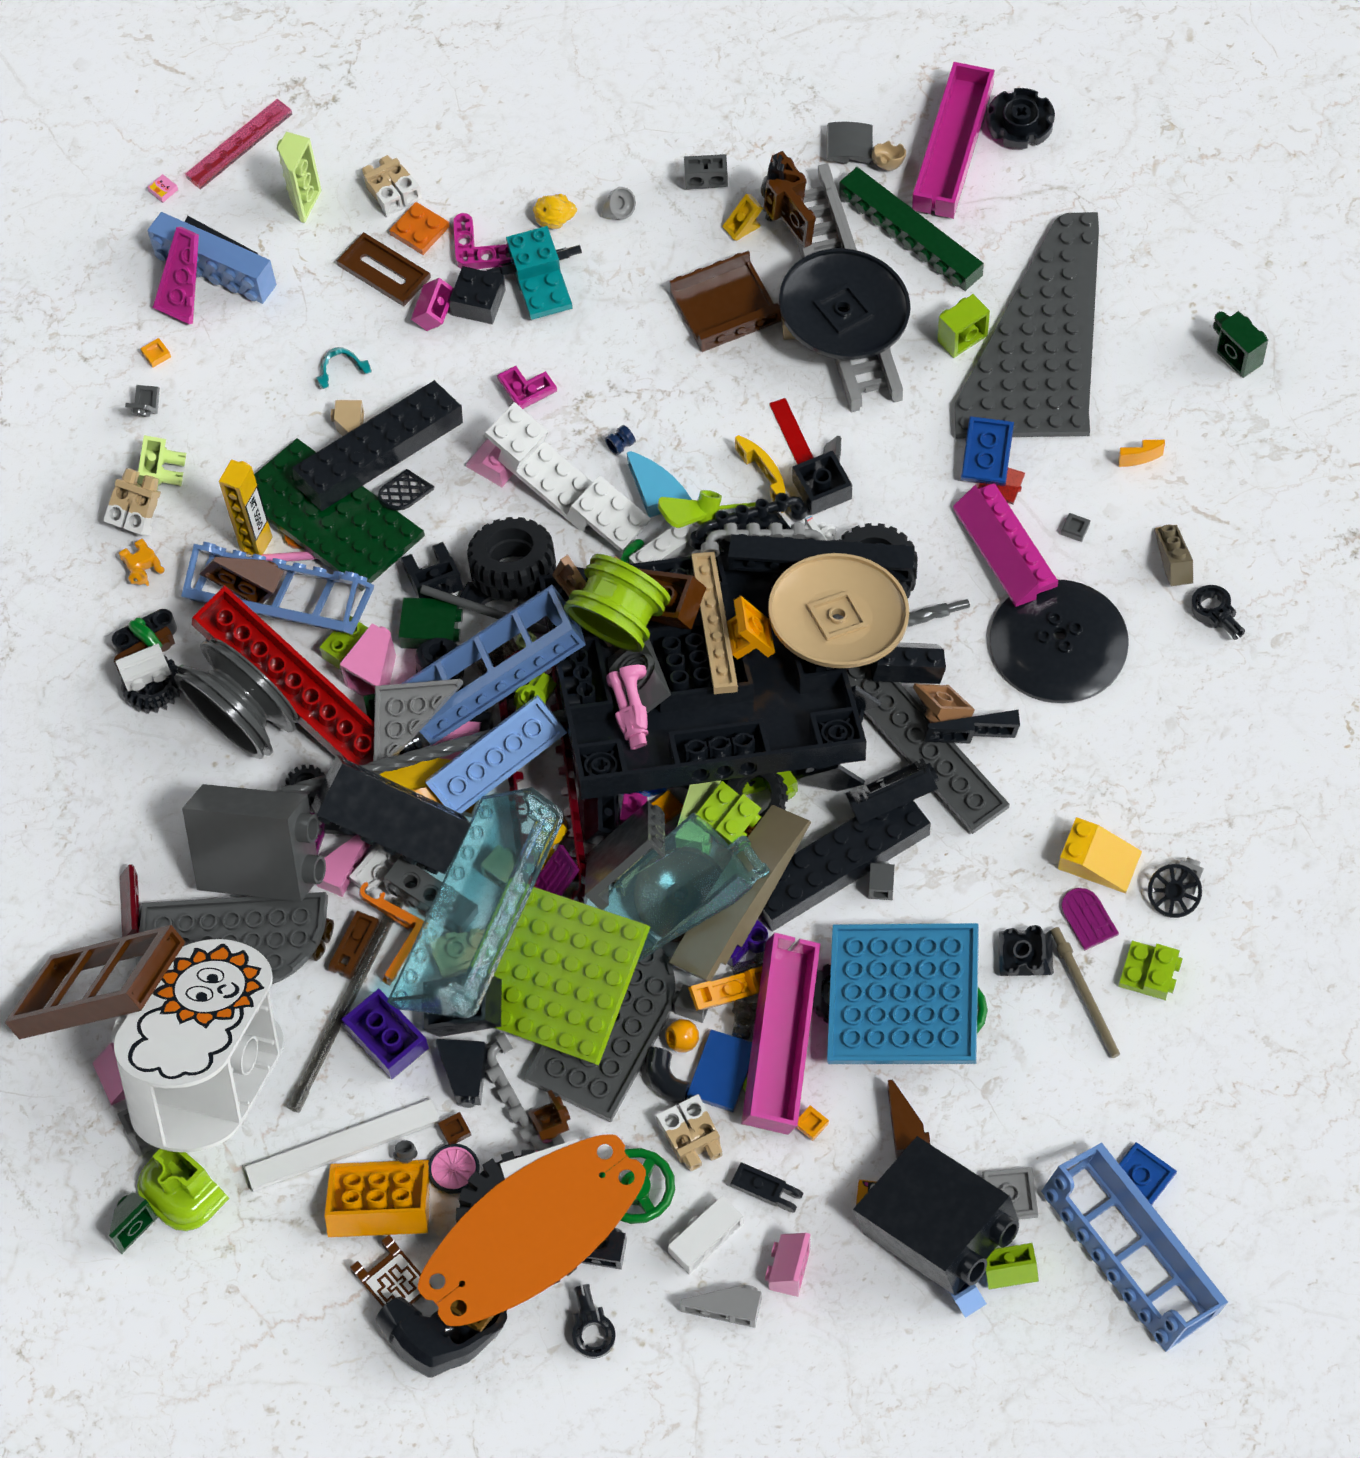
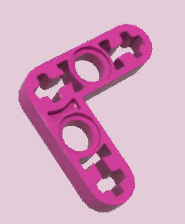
(470, 251)

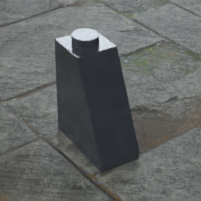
(465, 1069)

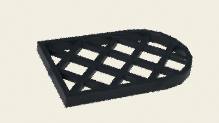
(415, 478)

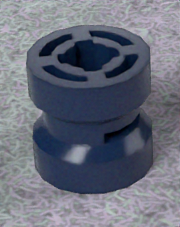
(619, 440)

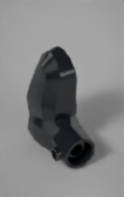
(428, 1341)

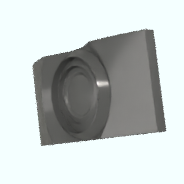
(652, 687)

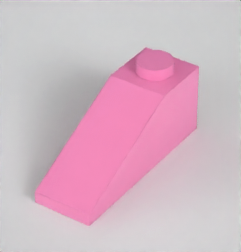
(341, 865)

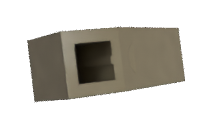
(1174, 555)

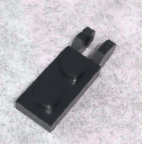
(764, 1187)

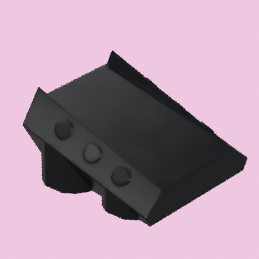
(1025, 952)

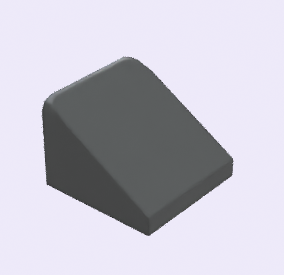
(835, 445)

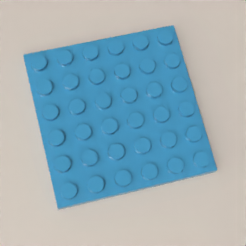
(903, 994)

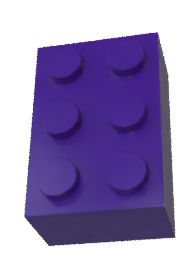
(385, 1034)

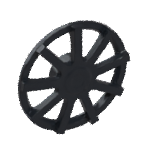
(1175, 890)

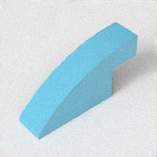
(653, 482)

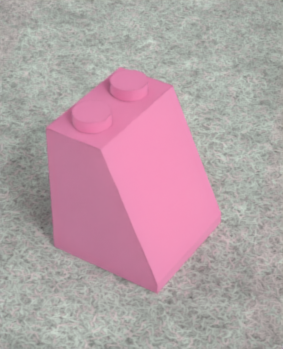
(369, 661)

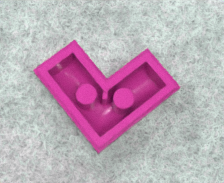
(526, 392)

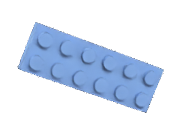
(496, 755)

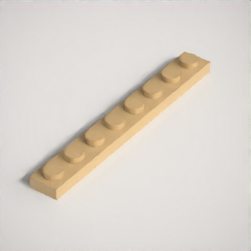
(715, 624)

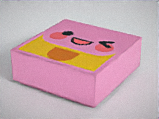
(162, 188)

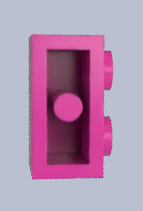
(432, 304)

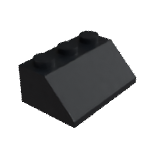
(911, 664)

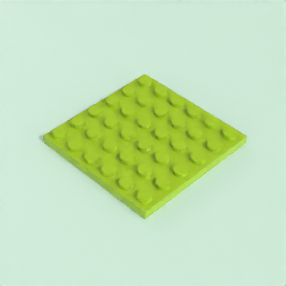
(567, 974)

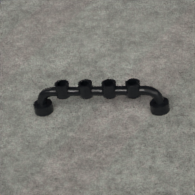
(797, 511)

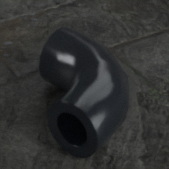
(661, 1077)

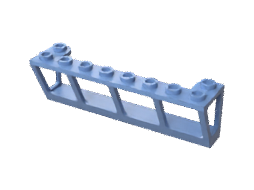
(274, 610)
(508, 675)
(1153, 1232)

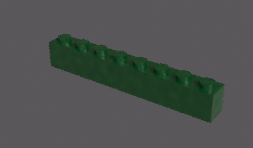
(911, 229)

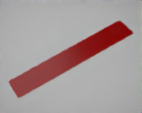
(791, 430)

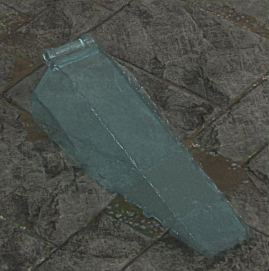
(686, 885)

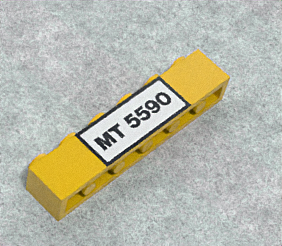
(245, 508)

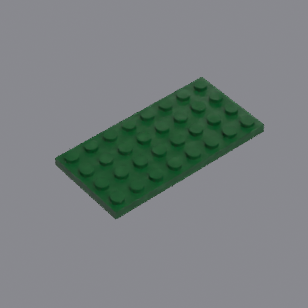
(347, 536)

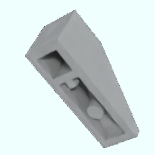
(730, 1305)

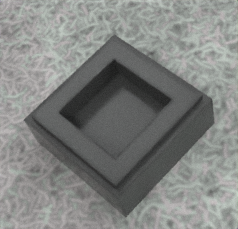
(1075, 527)

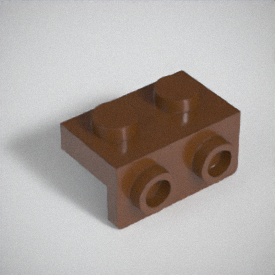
(551, 1118)

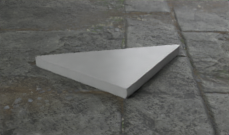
(405, 710)

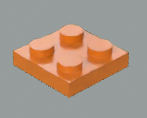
(419, 228)

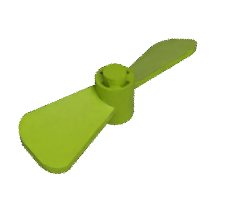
(685, 512)

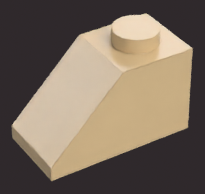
(347, 415)

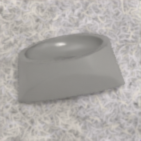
(619, 204)

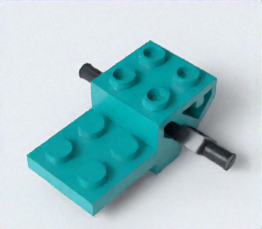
(538, 271)

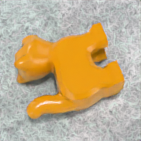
(139, 562)

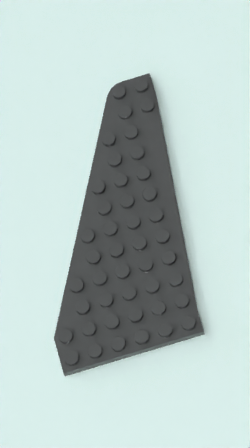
(1043, 346)

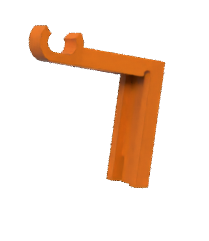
(403, 918)

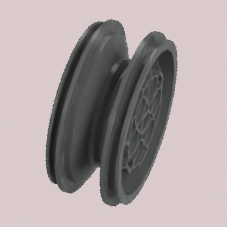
(236, 698)

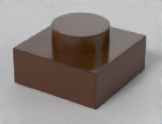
(454, 1129)

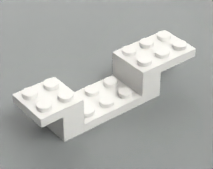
(561, 483)

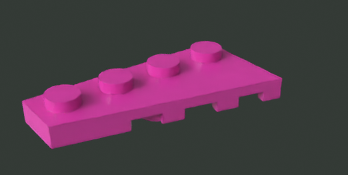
(178, 279)

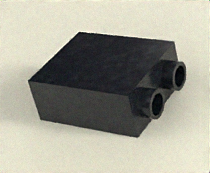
(937, 1216)

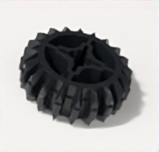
(157, 694)

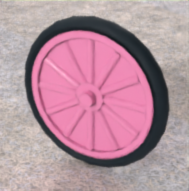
(452, 1167)

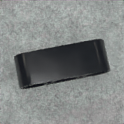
(152, 621)

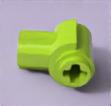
(541, 686)

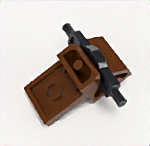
(784, 196)

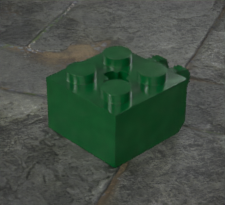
(1240, 342)

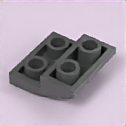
(849, 142)

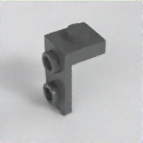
(145, 401)

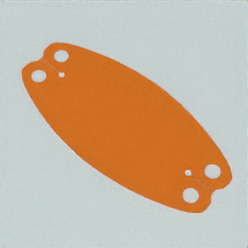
(531, 1230)

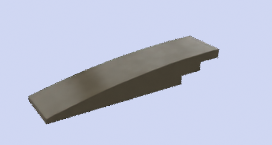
(716, 938)

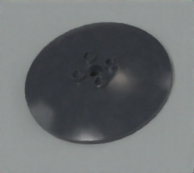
(849, 280)
(1060, 668)

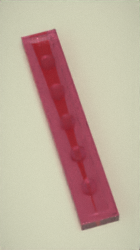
(238, 144)

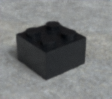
(477, 295)
(822, 482)

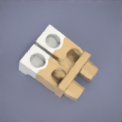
(391, 185)
(133, 503)
(690, 1141)

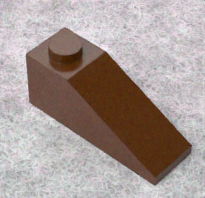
(904, 1120)

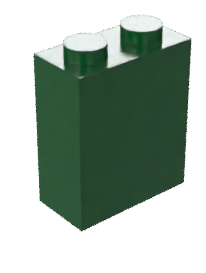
(426, 620)

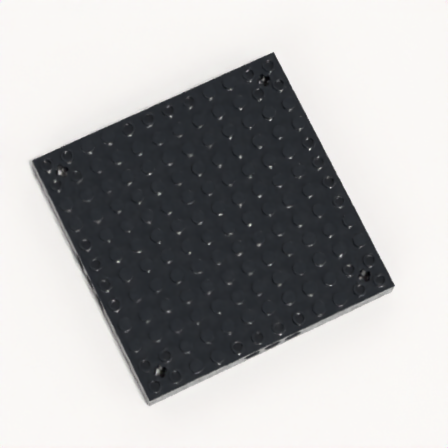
(777, 722)

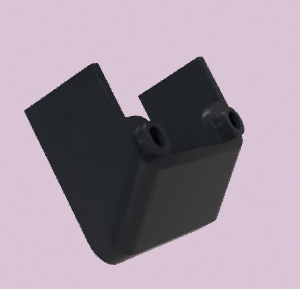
(836, 776)

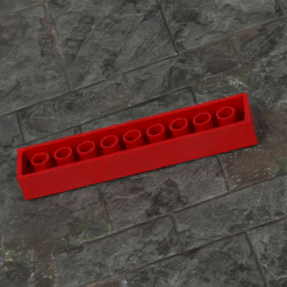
(318, 703)

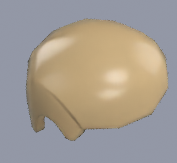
(888, 156)

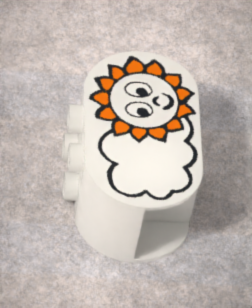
(199, 1047)

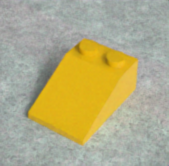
(1099, 856)

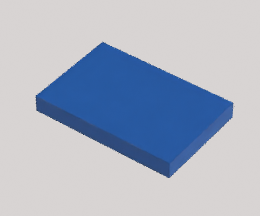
(987, 451)
(721, 1070)

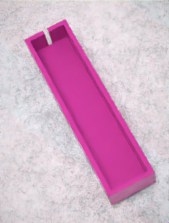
(953, 140)
(781, 1034)

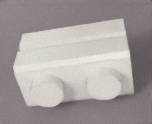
(143, 668)

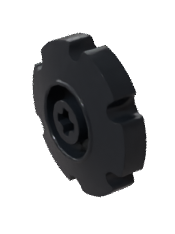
(1020, 118)

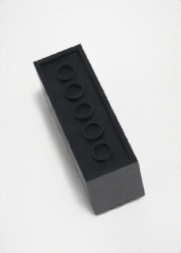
(390, 816)

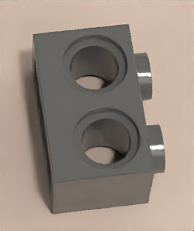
(705, 171)

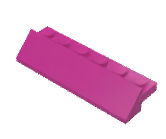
(1004, 544)

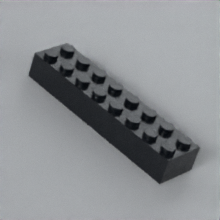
(377, 445)
(842, 859)

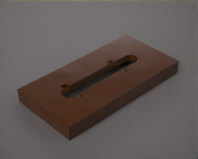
(369, 247)

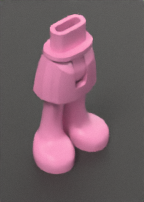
(631, 717)

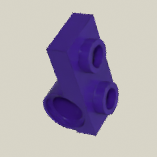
(754, 946)

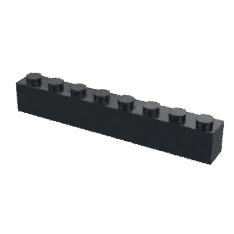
(778, 554)

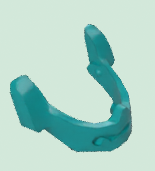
(362, 365)

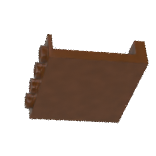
(724, 301)

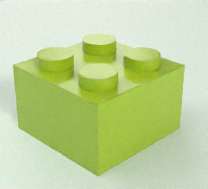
(963, 325)

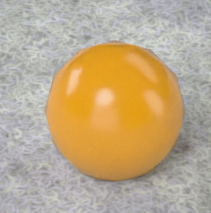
(682, 1035)

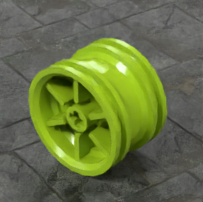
(617, 602)

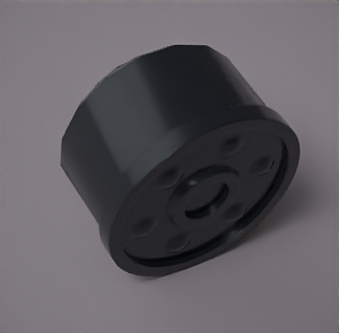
(433, 650)

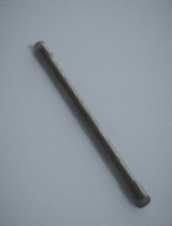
(302, 1090)

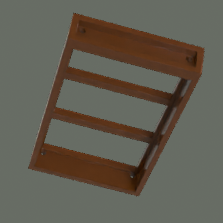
(158, 952)

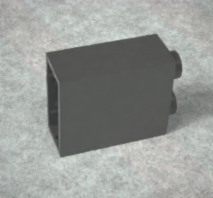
(253, 842)

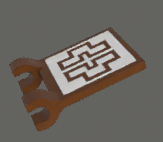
(391, 1277)

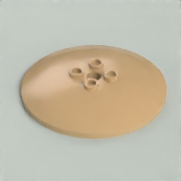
(844, 585)

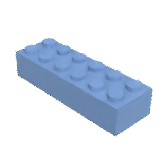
(218, 259)

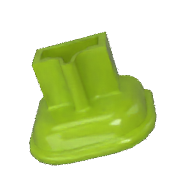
(174, 1195)

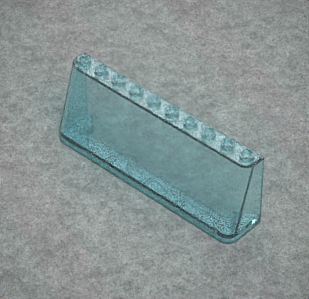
(478, 905)

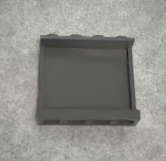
(622, 849)

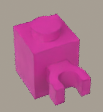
(631, 804)

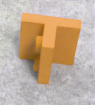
(749, 630)

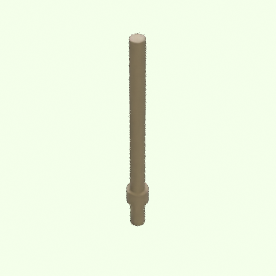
(1065, 951)

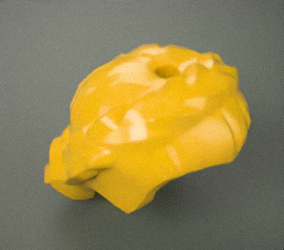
(557, 211)

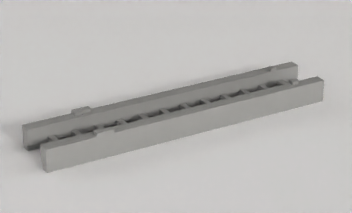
(845, 240)

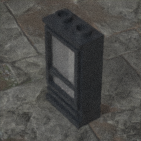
(893, 790)

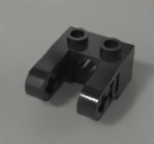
(440, 576)

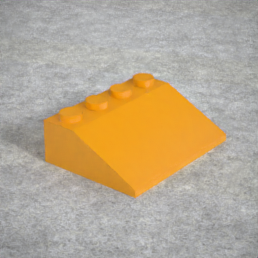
(377, 1198)

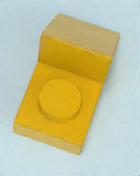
(743, 218)

